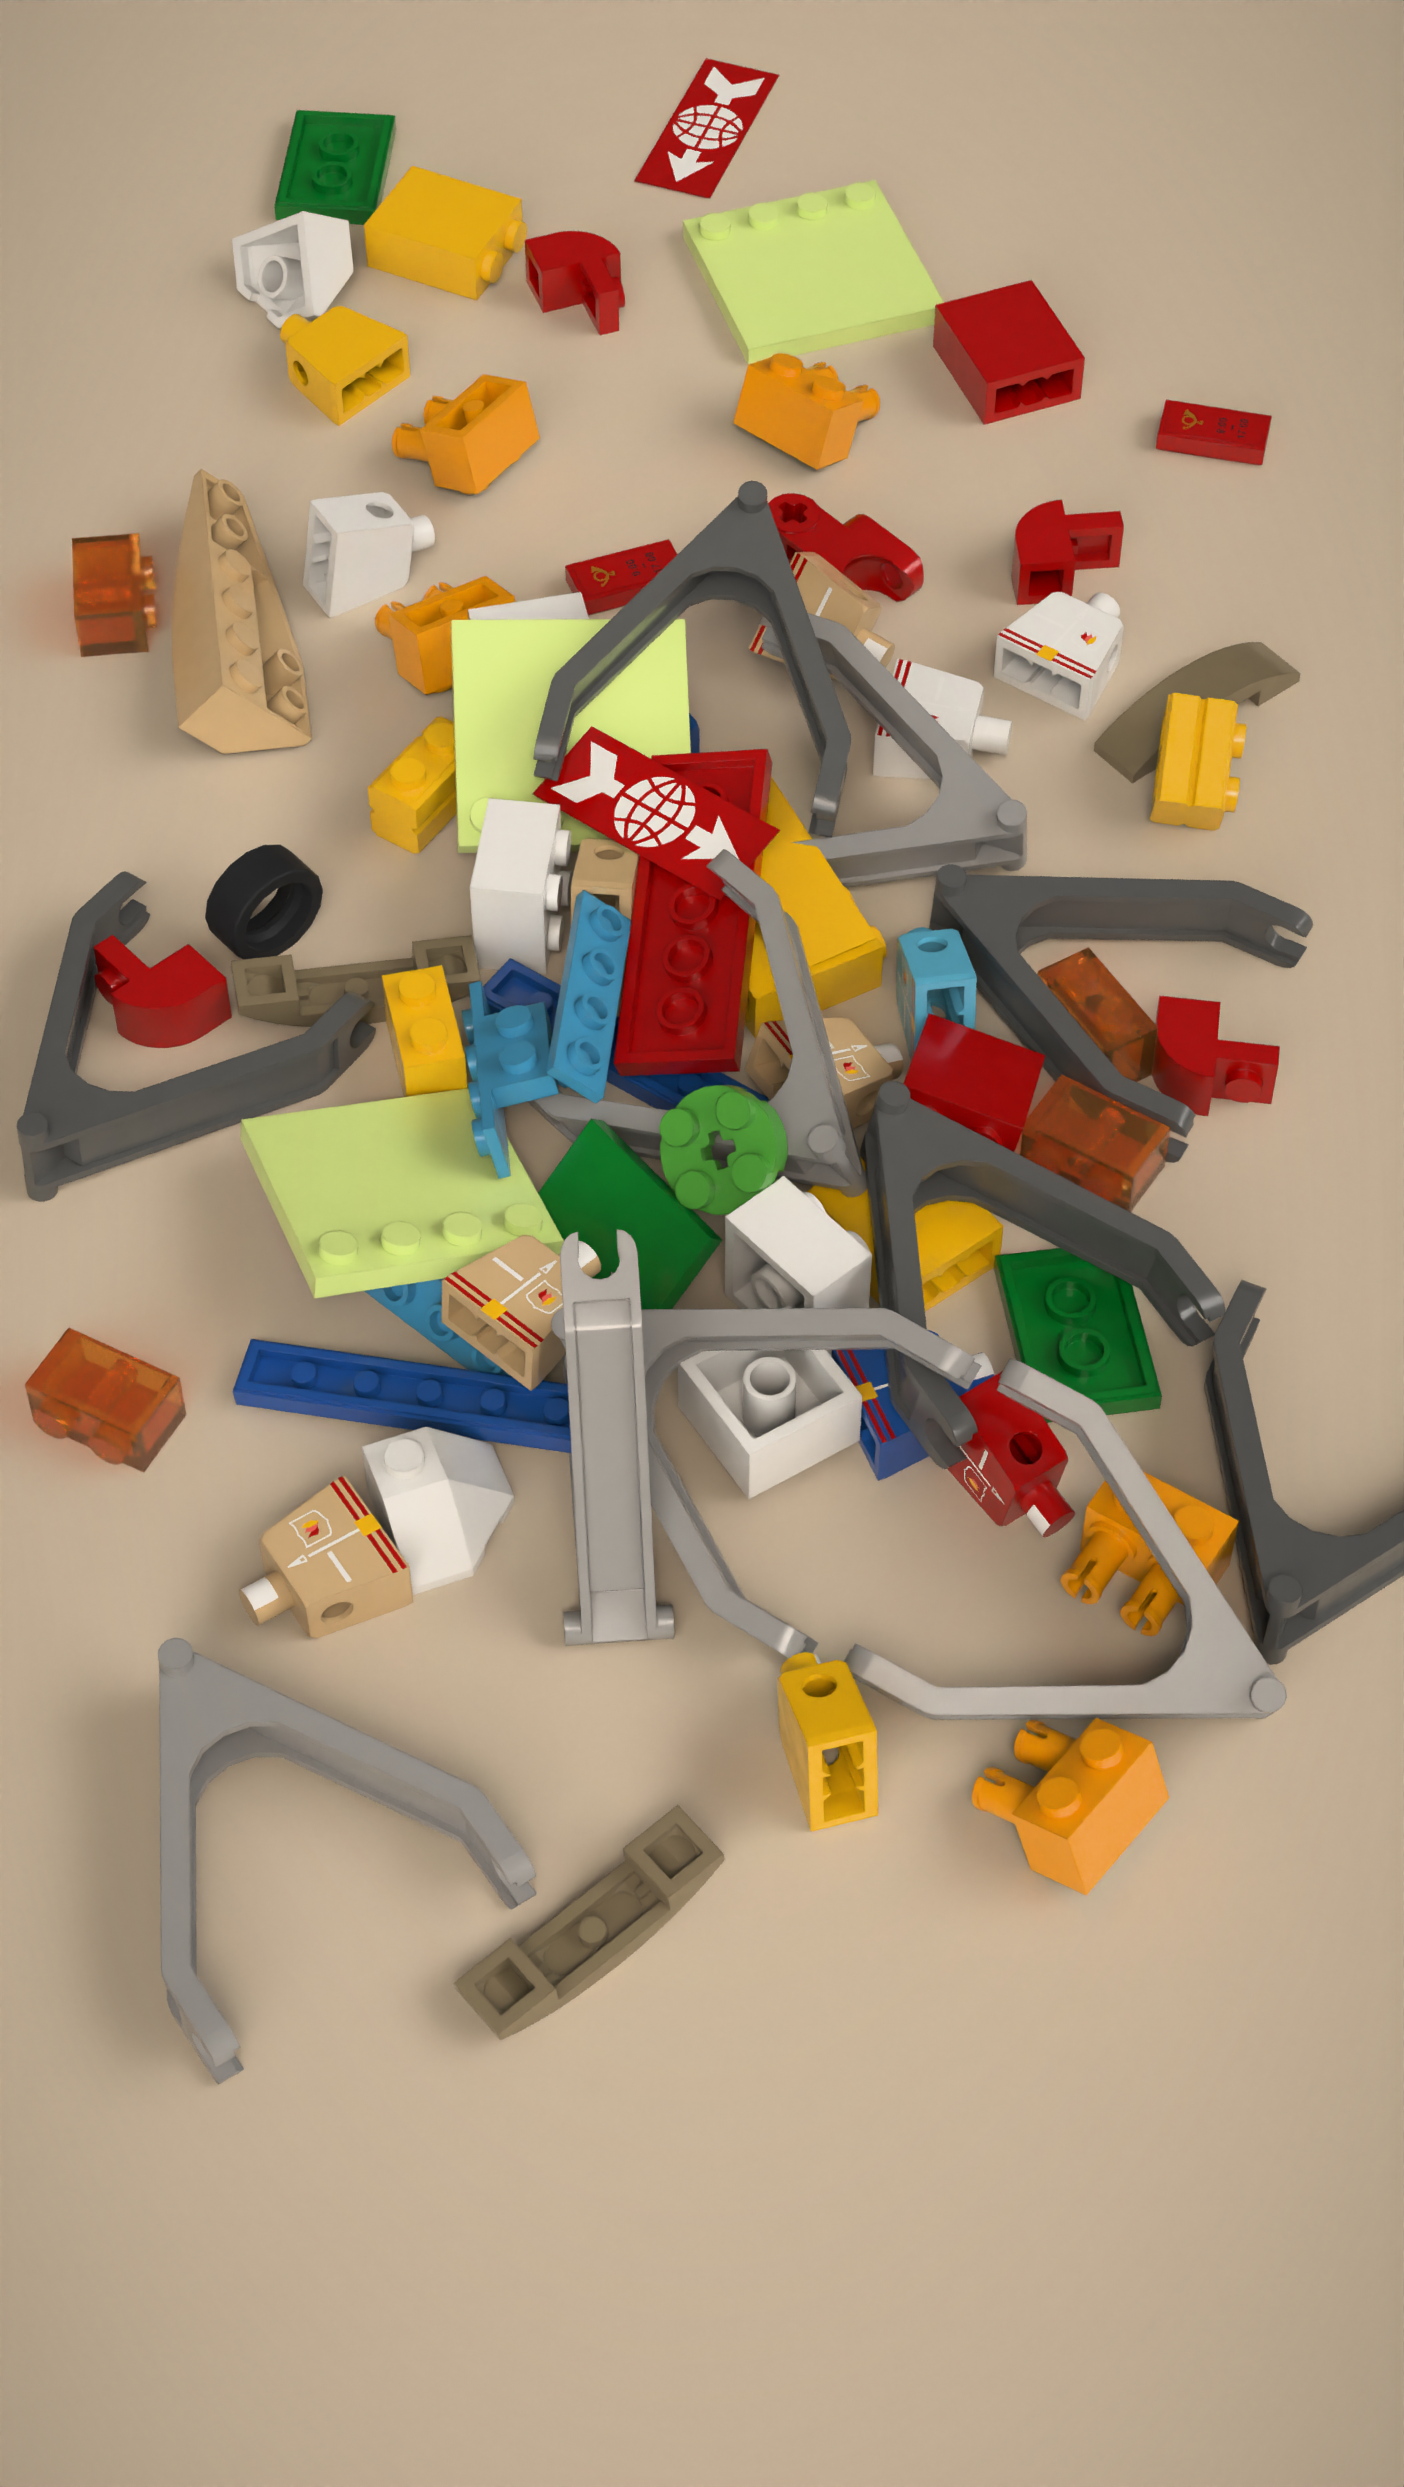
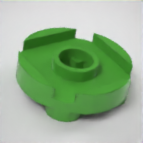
(688, 1141)

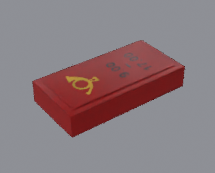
(1213, 432)
(619, 576)

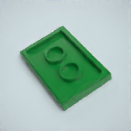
(336, 165)
(610, 1188)
(1078, 1328)

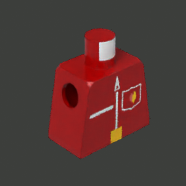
(1012, 1462)

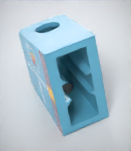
(937, 973)

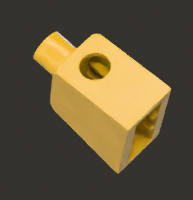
(344, 360)
(820, 1712)

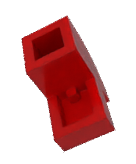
(576, 270)
(1056, 544)
(163, 1003)
(1197, 1066)

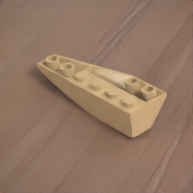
(230, 636)

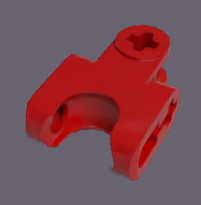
(857, 548)

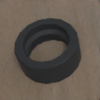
(244, 888)

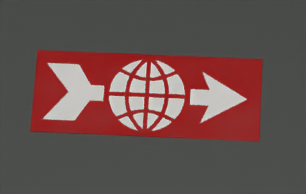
(707, 128)
(654, 810)

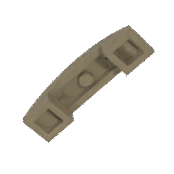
(1228, 674)
(278, 994)
(595, 1931)

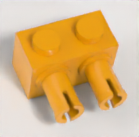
(803, 409)
(473, 435)
(424, 629)
(1114, 1544)
(1086, 1805)

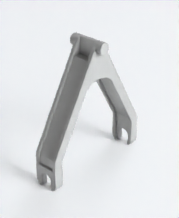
(970, 819)
(808, 1102)
(682, 1333)
(609, 1454)
(1218, 1663)
(224, 1718)

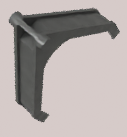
(728, 560)
(1008, 913)
(85, 1129)
(928, 1159)
(1289, 1573)

